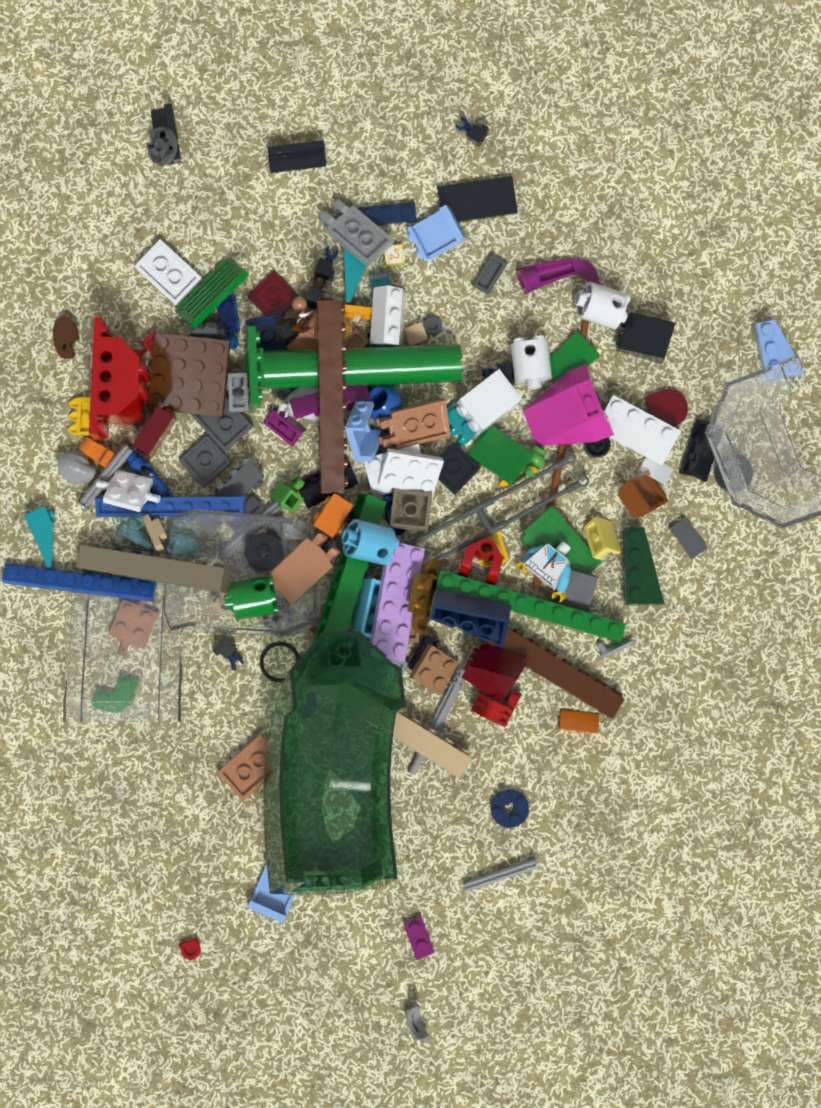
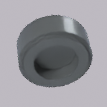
(432, 325)

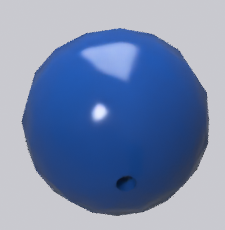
(385, 400)

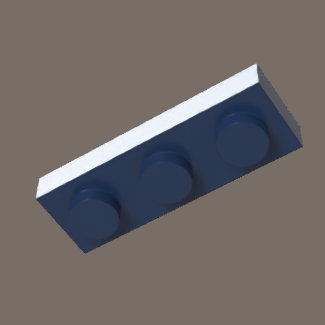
(390, 213)

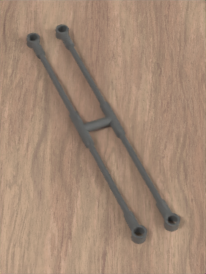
(478, 508)

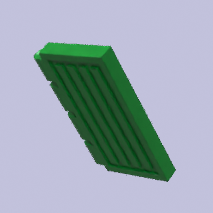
(211, 292)
(552, 530)

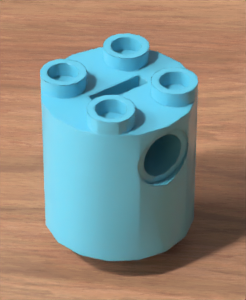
(369, 542)

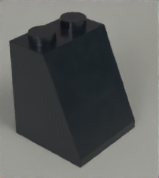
(645, 337)

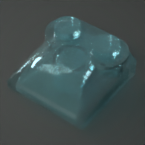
(132, 532)

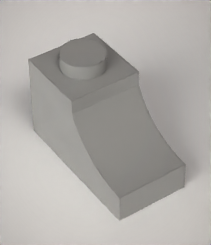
(237, 392)

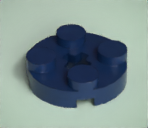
(515, 818)

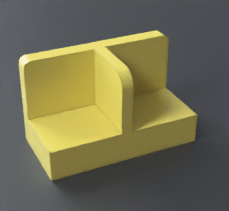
(601, 537)

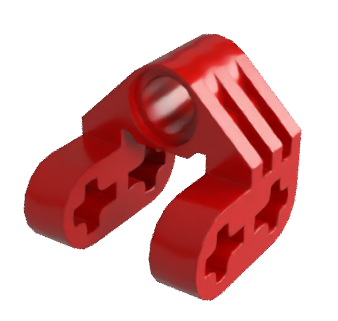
(475, 550)
(493, 710)

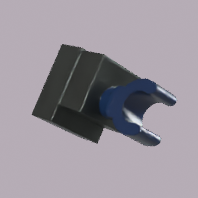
(226, 650)

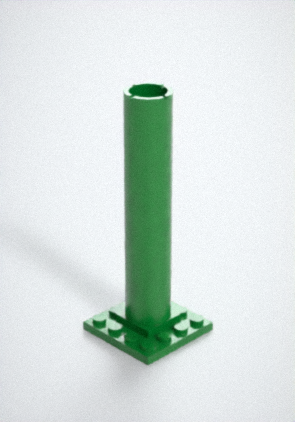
(363, 366)

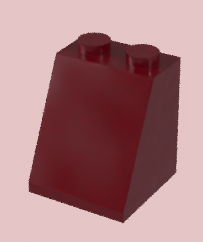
(494, 670)

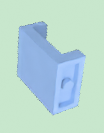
(436, 234)
(361, 438)
(271, 905)

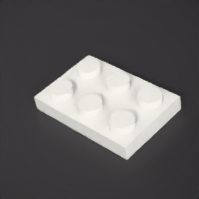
(168, 272)
(410, 471)

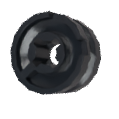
(598, 453)

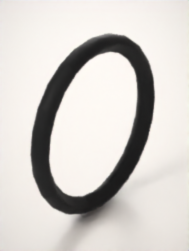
(267, 649)

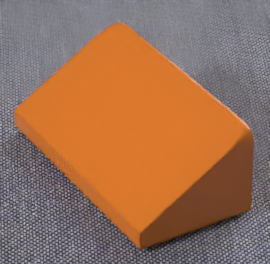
(579, 721)

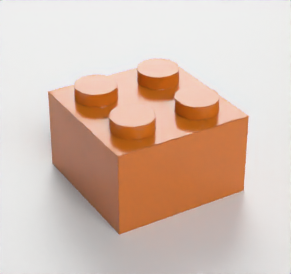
(333, 516)

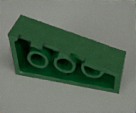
(640, 576)

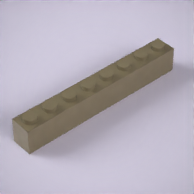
(154, 569)

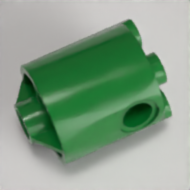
(252, 598)

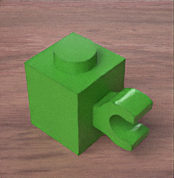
(287, 495)

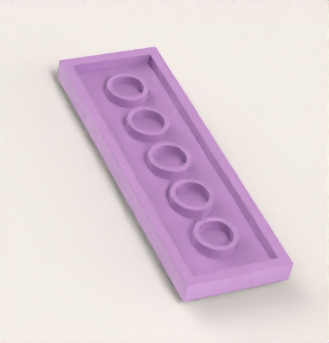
(391, 618)

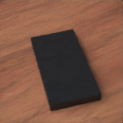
(480, 198)

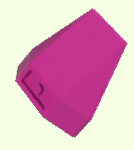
(568, 412)

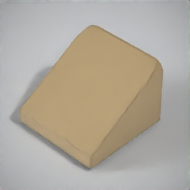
(416, 334)

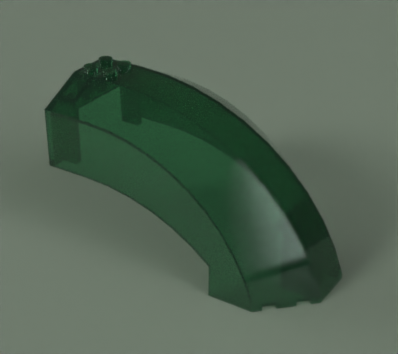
(332, 770)

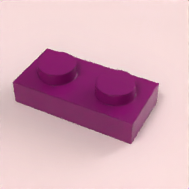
(418, 938)

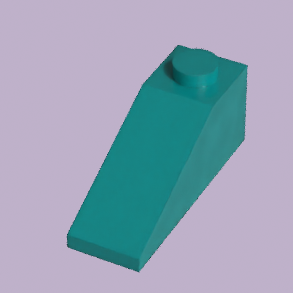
(353, 275)
(43, 530)

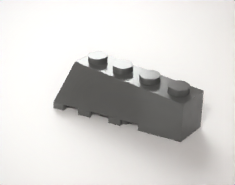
(241, 481)

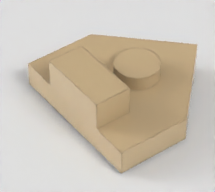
(156, 533)

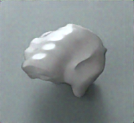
(75, 467)

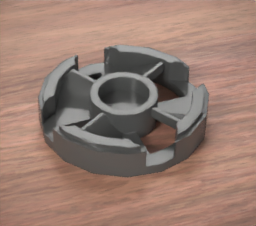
(159, 148)

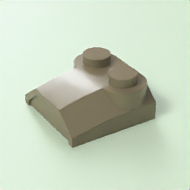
(410, 510)

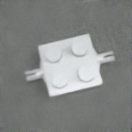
(128, 490)

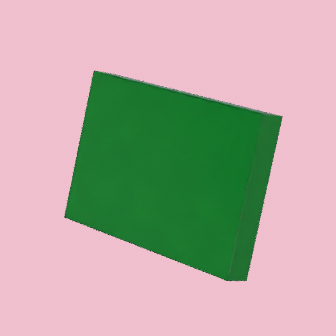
(500, 454)

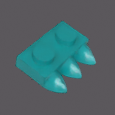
(459, 425)

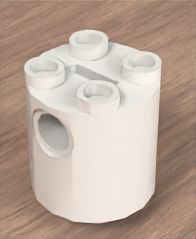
(601, 305)
(531, 368)

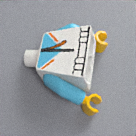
(549, 566)

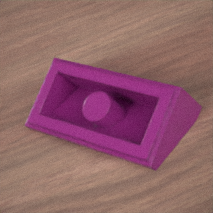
(285, 427)

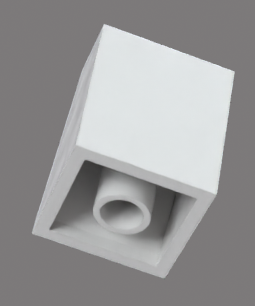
(488, 402)

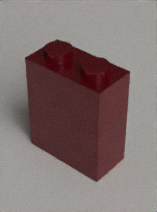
(155, 431)

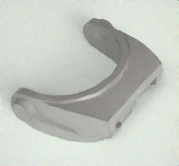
(414, 1014)

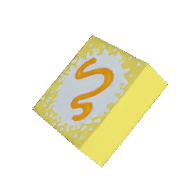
(394, 255)

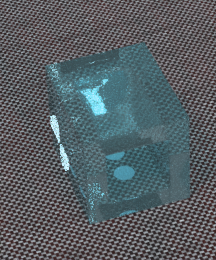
(182, 545)

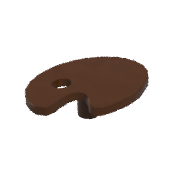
(65, 333)

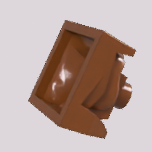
(642, 495)

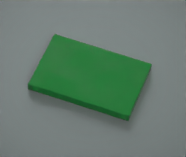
(571, 355)

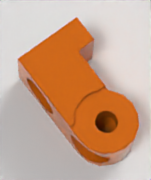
(96, 452)

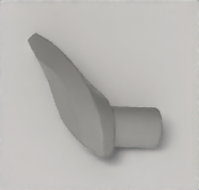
(606, 652)

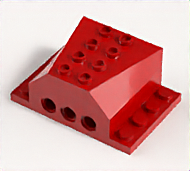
(116, 382)

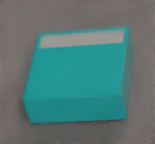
(379, 279)

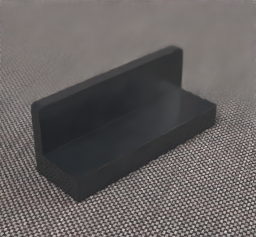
(165, 118)
(297, 156)
(698, 455)
(311, 487)

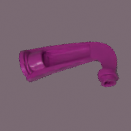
(541, 274)

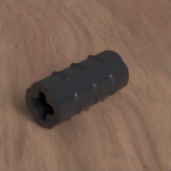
(420, 649)

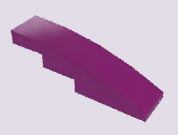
(309, 403)

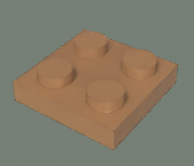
(434, 669)

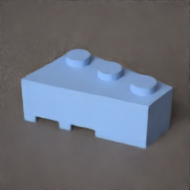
(771, 343)

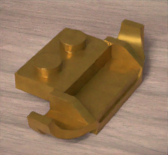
(422, 596)

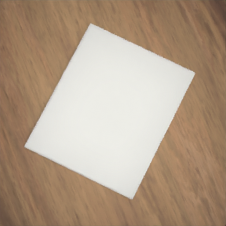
(658, 472)

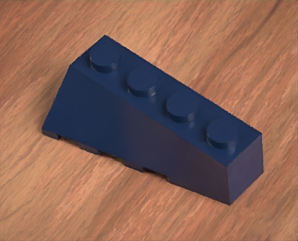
(472, 615)

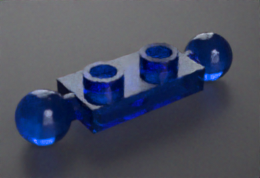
(229, 319)

